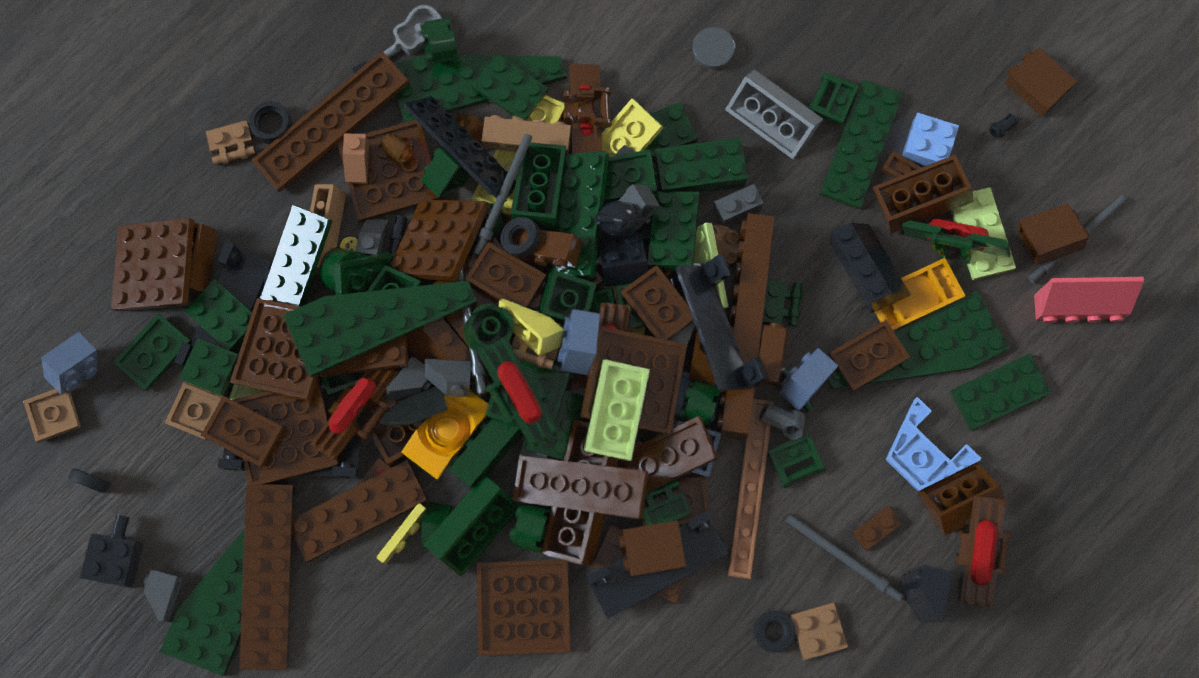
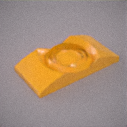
(929, 290)
(446, 433)

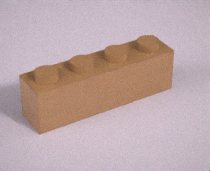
(508, 133)
(328, 202)

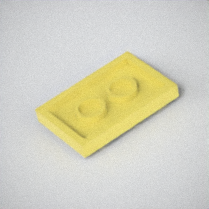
(630, 128)

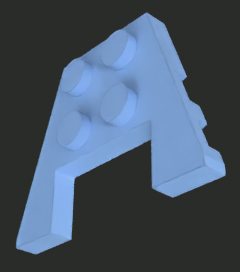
(918, 457)

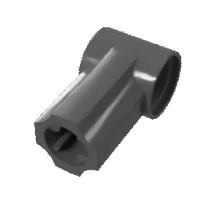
(789, 421)

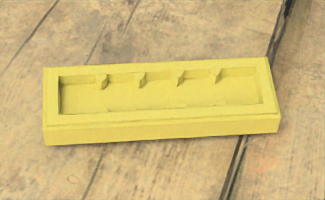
(408, 527)

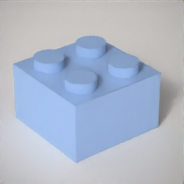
(929, 140)

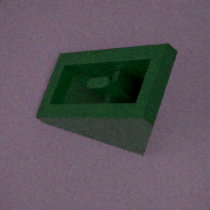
(433, 519)

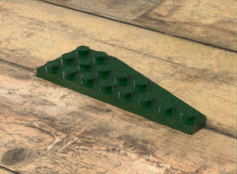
(453, 80)
(356, 323)
(944, 342)
(210, 618)

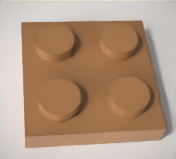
(192, 410)
(51, 414)
(819, 631)

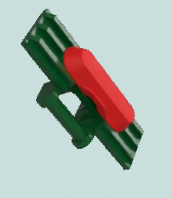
(948, 233)
(522, 388)

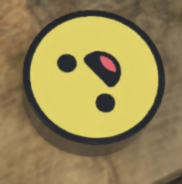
(349, 242)

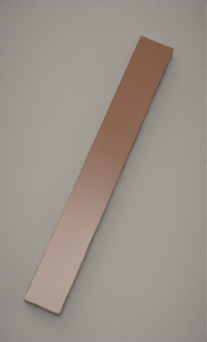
(750, 494)

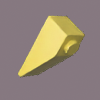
(534, 328)

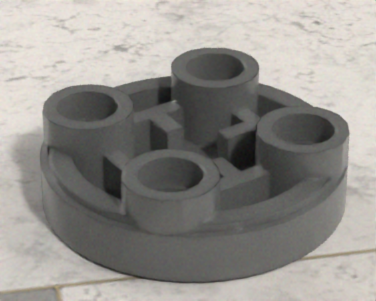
(713, 48)

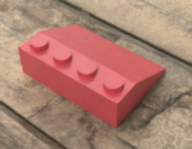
(1087, 299)

